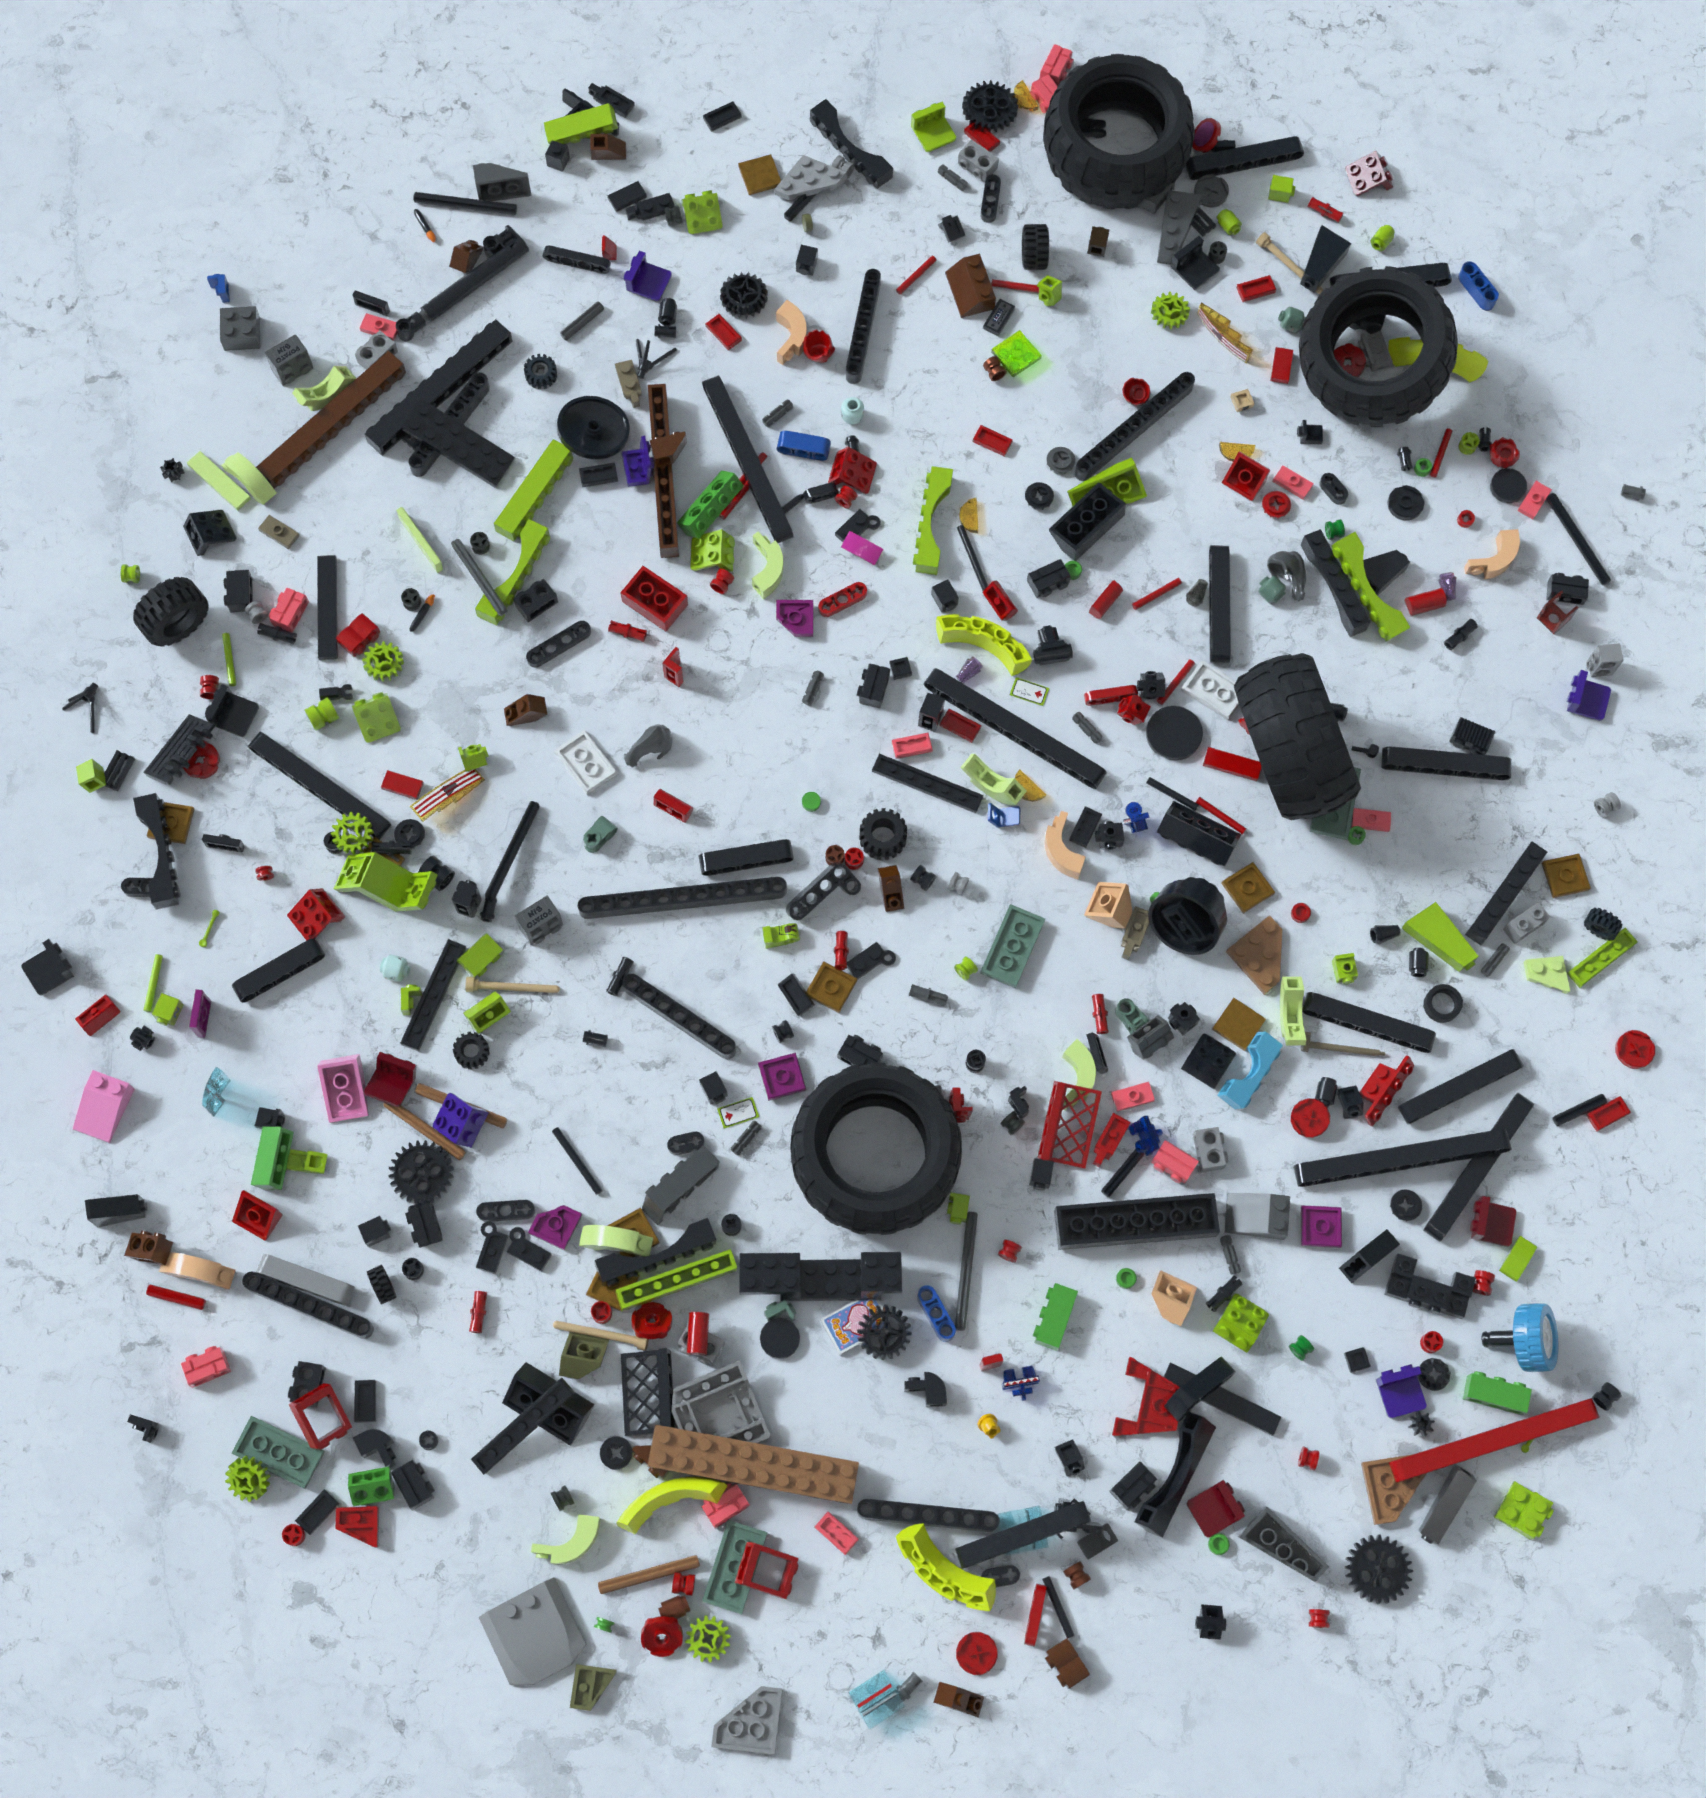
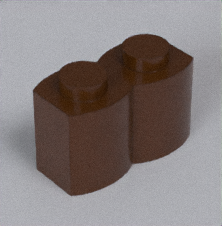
(1067, 1663)

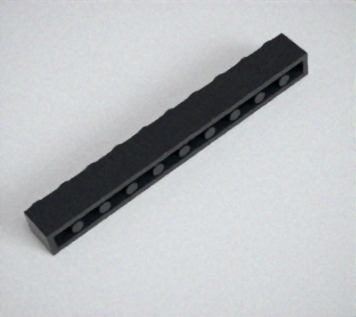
(440, 384)

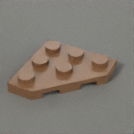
(1260, 954)
(1384, 1494)

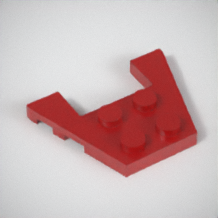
(1152, 1414)

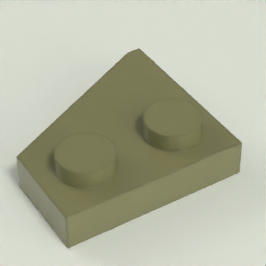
(589, 1685)

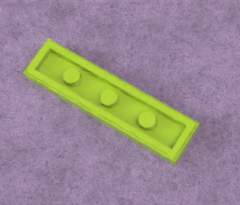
(1602, 958)

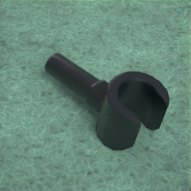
(1371, 752)

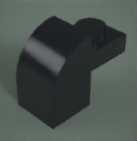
(932, 1385)
(373, 1441)

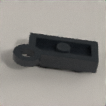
(857, 524)
(869, 959)
(492, 1249)
(528, 1251)

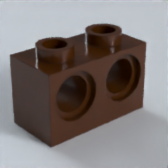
(149, 1248)

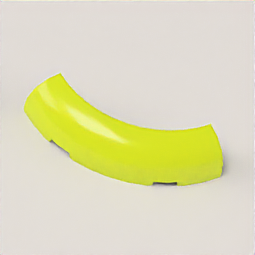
(1468, 364)
(984, 635)
(668, 1493)
(941, 1573)

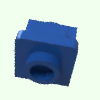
(221, 286)

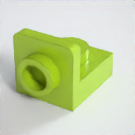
(407, 1001)

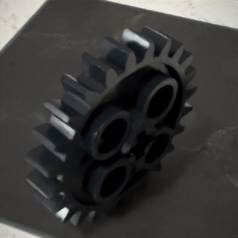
(990, 106)
(407, 1162)
(1396, 1575)

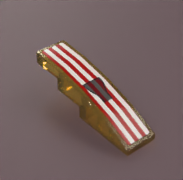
(1220, 329)
(446, 793)

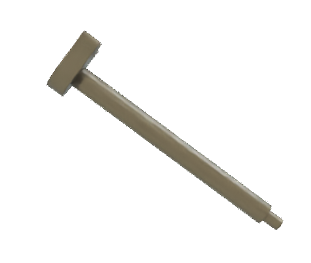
(1341, 1048)

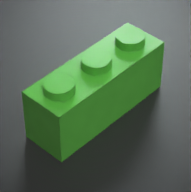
(272, 1158)
(1055, 1316)
(1497, 1393)

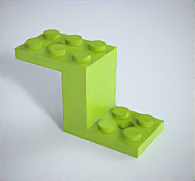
(385, 882)

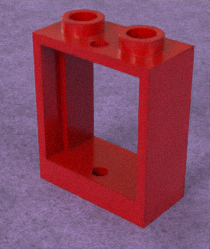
(307, 1400)
(748, 1565)

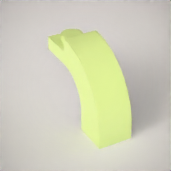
(321, 394)
(249, 477)
(771, 575)
(997, 787)
(1291, 1011)
(1082, 1061)
(614, 1238)
(580, 1543)

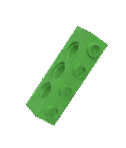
(710, 504)

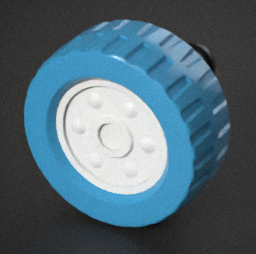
(1532, 1337)

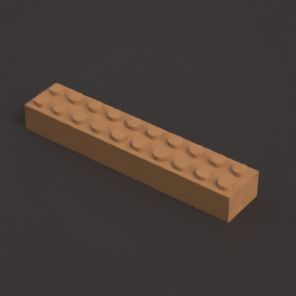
(753, 1464)

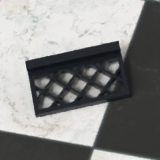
(664, 1388)

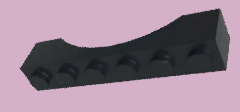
(873, 167)
(1349, 607)
(162, 887)
(1506, 893)
(617, 1267)
(1160, 1508)

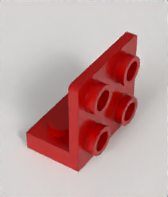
(853, 469)
(314, 913)

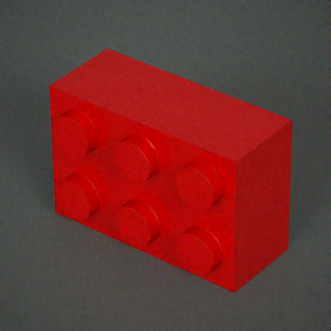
(654, 598)

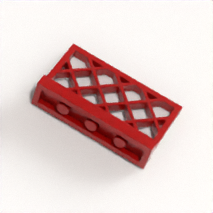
(1053, 1119)

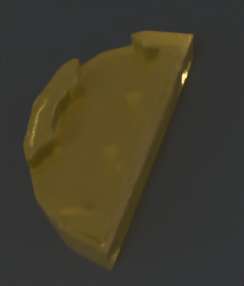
(1025, 99)
(1230, 450)
(968, 515)
(1033, 792)

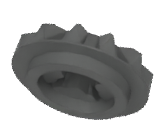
(1065, 454)

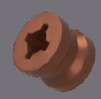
(834, 851)

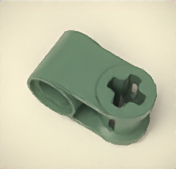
(601, 832)
(1131, 1018)

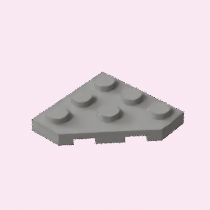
(809, 178)
(751, 1724)

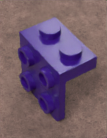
(646, 278)
(638, 464)
(1588, 697)
(459, 1120)
(1401, 1391)

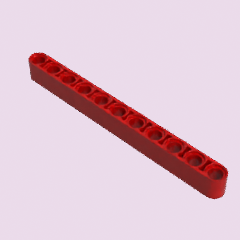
(1493, 1440)

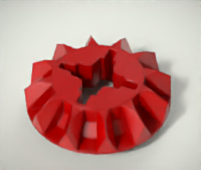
(1281, 499)

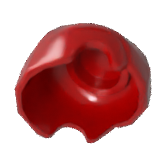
(1136, 391)

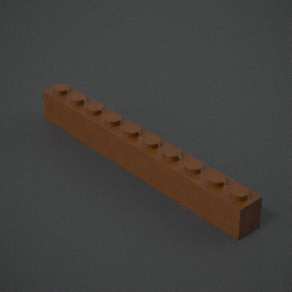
(331, 419)
(663, 475)

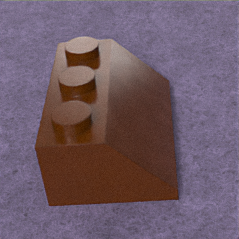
(971, 286)

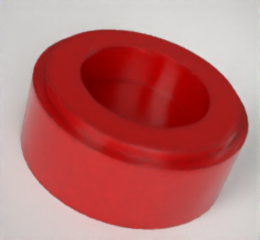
(1300, 912)

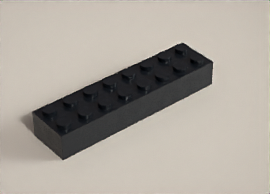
(1136, 1221)

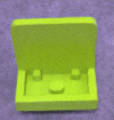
(932, 127)
(702, 212)
(713, 550)
(376, 717)
(1241, 1322)

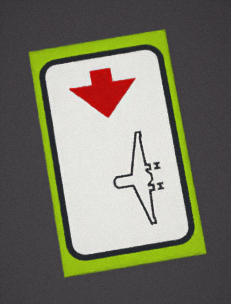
(1029, 691)
(738, 1112)

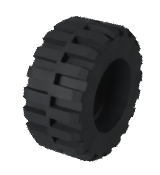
(170, 611)

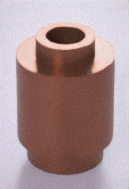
(674, 1607)

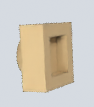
(1242, 400)

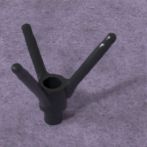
(644, 364)
(87, 696)

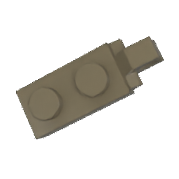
(629, 381)
(1135, 931)

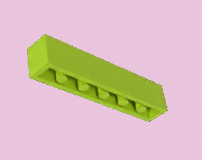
(533, 490)
(676, 1280)

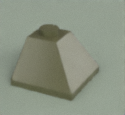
(582, 1355)

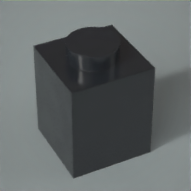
(557, 156)
(806, 260)
(945, 596)
(713, 1088)
(1041, 1174)
(374, 1231)

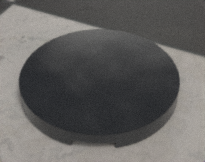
(1174, 732)

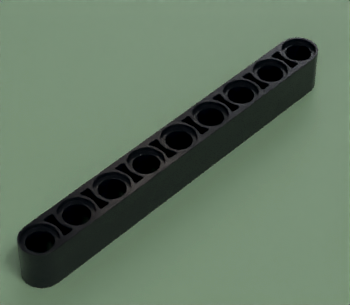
(1132, 433)
(316, 782)
(1475, 1172)

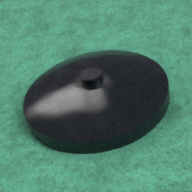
(593, 427)

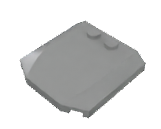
(720, 1405)
(533, 1634)

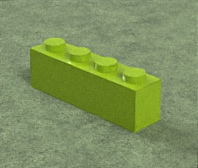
(581, 124)

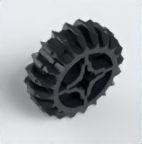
(735, 289)
(884, 1340)

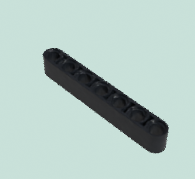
(1245, 157)
(1432, 274)
(863, 333)
(461, 402)
(1219, 604)
(1446, 763)
(1368, 1022)
(684, 1024)
(1460, 1086)
(298, 1305)
(938, 1512)
(1023, 1534)

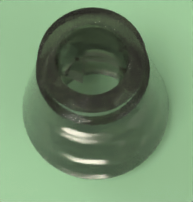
(1196, 594)

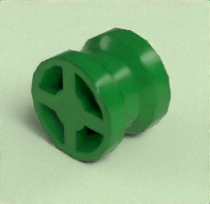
(1334, 529)
(1301, 1347)

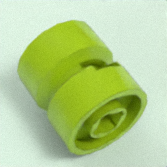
(321, 714)

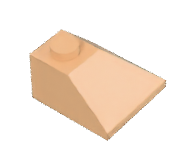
(1110, 905)
(1173, 1297)

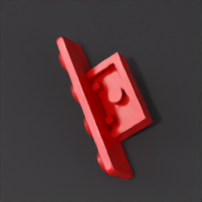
(1383, 1086)

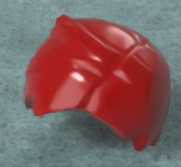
(818, 346)
(1504, 453)

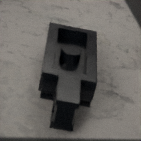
(604, 95)
(650, 208)

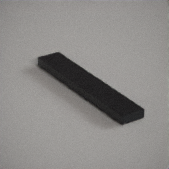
(327, 607)
(927, 783)
(433, 995)
(1230, 1403)
(522, 1426)

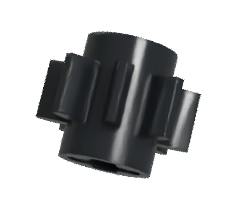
(172, 470)
(142, 1038)
(1419, 1429)

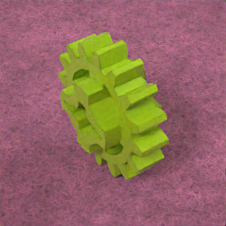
(1170, 310)
(385, 668)
(345, 841)
(247, 1478)
(699, 1643)

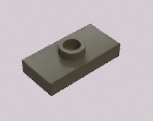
(278, 531)

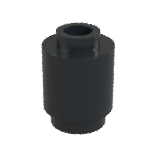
(667, 312)
(1418, 962)
(1326, 1091)

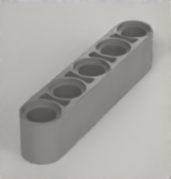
(305, 1279)

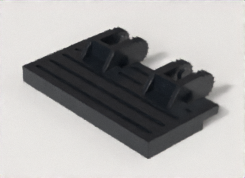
(179, 749)

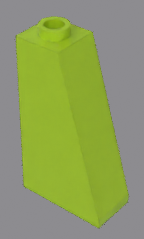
(1441, 937)

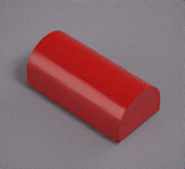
(1106, 600)
(1000, 601)
(1426, 601)
(672, 805)
(698, 1333)

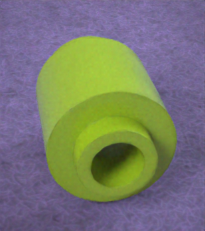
(1229, 222)
(1382, 237)

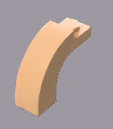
(794, 321)
(1507, 546)
(1060, 856)
(198, 1269)

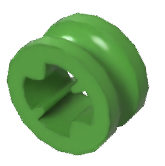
(1423, 461)
(1358, 830)
(604, 1624)

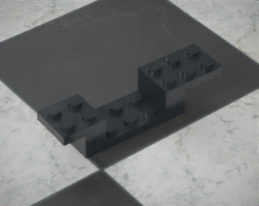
(820, 1279)

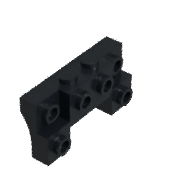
(1428, 1293)

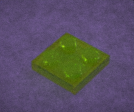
(1016, 353)

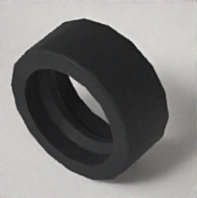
(1453, 993)

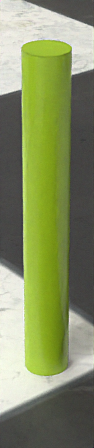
(229, 659)
(153, 983)

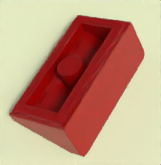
(97, 1015)

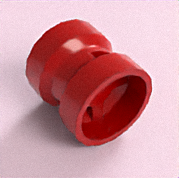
(722, 580)
(209, 686)
(1483, 1282)
(598, 1309)
(678, 1584)

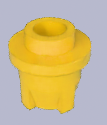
(989, 1425)

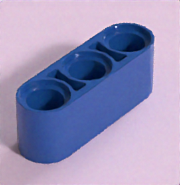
(1478, 293)
(803, 445)
(936, 1323)

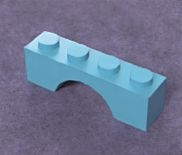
(1263, 1052)

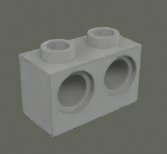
(980, 158)
(372, 349)
(1605, 660)
(1526, 923)
(1204, 1149)
(713, 1340)

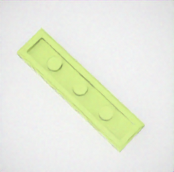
(218, 480)
(419, 539)

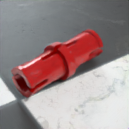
(1336, 215)
(627, 630)
(841, 950)
(1100, 1015)
(478, 1312)

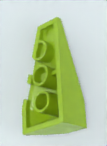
(1120, 479)

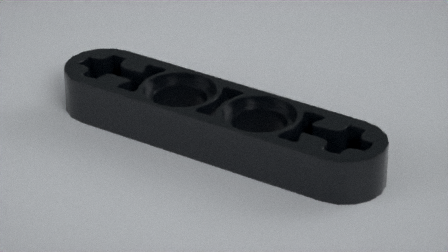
(576, 259)
(560, 646)

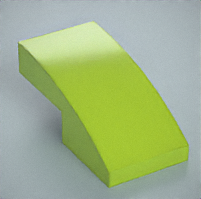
(306, 1161)
(1518, 1258)

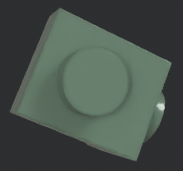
(774, 1310)

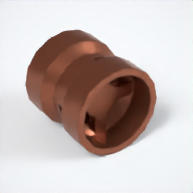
(994, 367)
(1077, 1575)

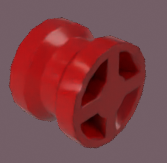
(845, 497)
(852, 855)
(1009, 1250)
(1435, 1341)
(1308, 1458)
(289, 1534)
(1319, 1618)

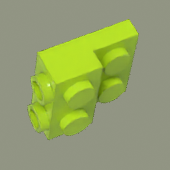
(1524, 1511)

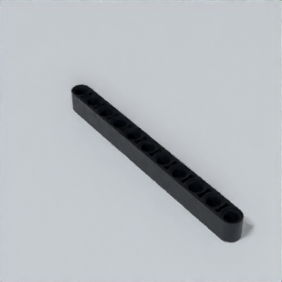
(747, 459)
(1015, 728)
(673, 894)
(1402, 1157)

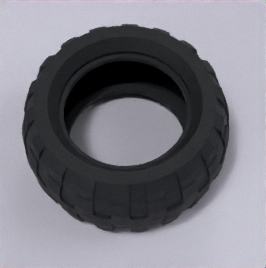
(1126, 85)
(1369, 294)
(1297, 736)
(876, 1087)

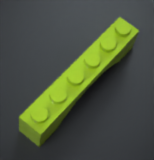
(533, 539)
(928, 552)
(1350, 554)

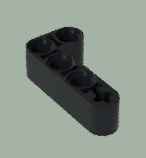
(820, 894)
(1199, 1388)

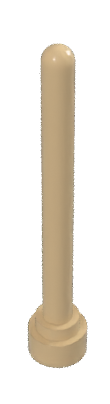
(1265, 241)
(474, 984)
(640, 1343)

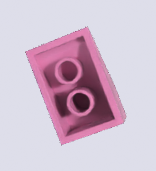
(343, 1087)
(102, 1106)

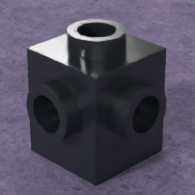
(1151, 684)
(1110, 835)
(1183, 1017)
(1211, 1626)

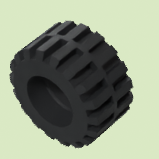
(1035, 247)
(883, 848)

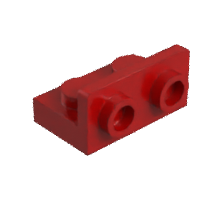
(956, 1100)

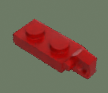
(1110, 1138)

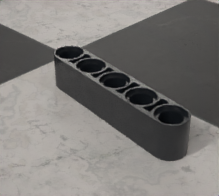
(746, 857)
(278, 970)

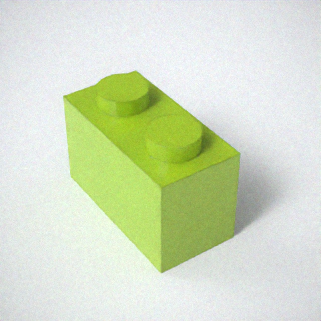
(480, 955)
(487, 1012)

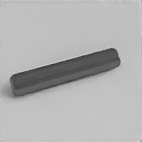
(582, 320)

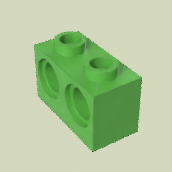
(371, 1486)

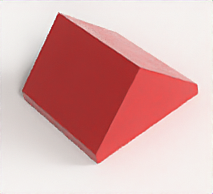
(1246, 476)
(256, 1215)

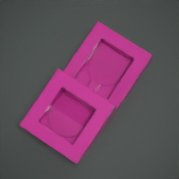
(862, 548)

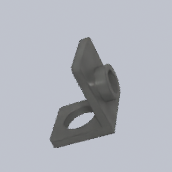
(1096, 1543)

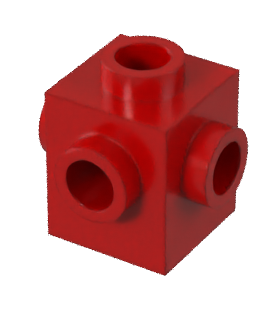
(1133, 710)

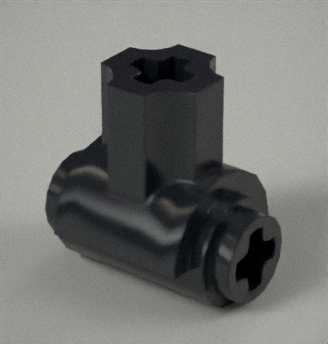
(1050, 648)

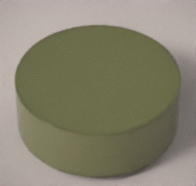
(807, 222)

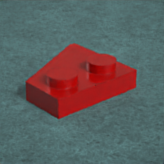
(359, 1523)

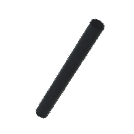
(972, 556)
(577, 1161)

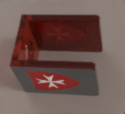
(1551, 608)

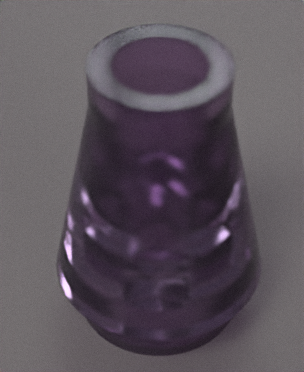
(1448, 584)
(969, 669)

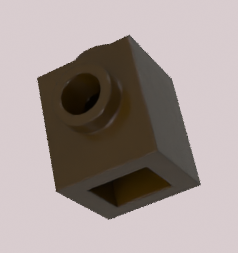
(1098, 241)

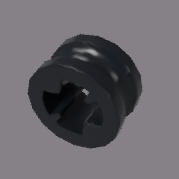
(428, 1433)

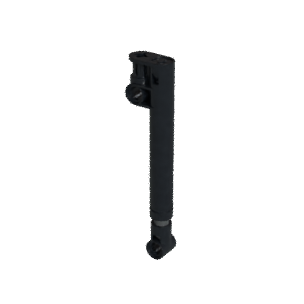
(506, 250)

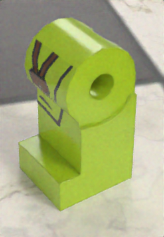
(780, 935)

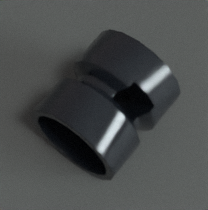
(444, 873)

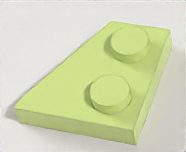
(1548, 972)

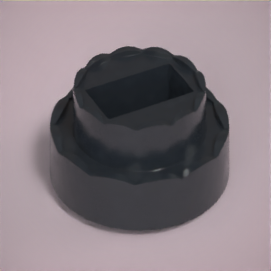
(1189, 916)

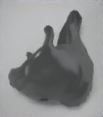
(1289, 566)
(654, 740)

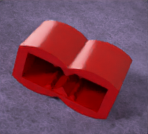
(358, 635)

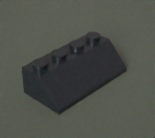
(1087, 521)
(1198, 833)
(529, 1385)

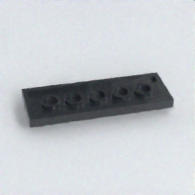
(457, 443)

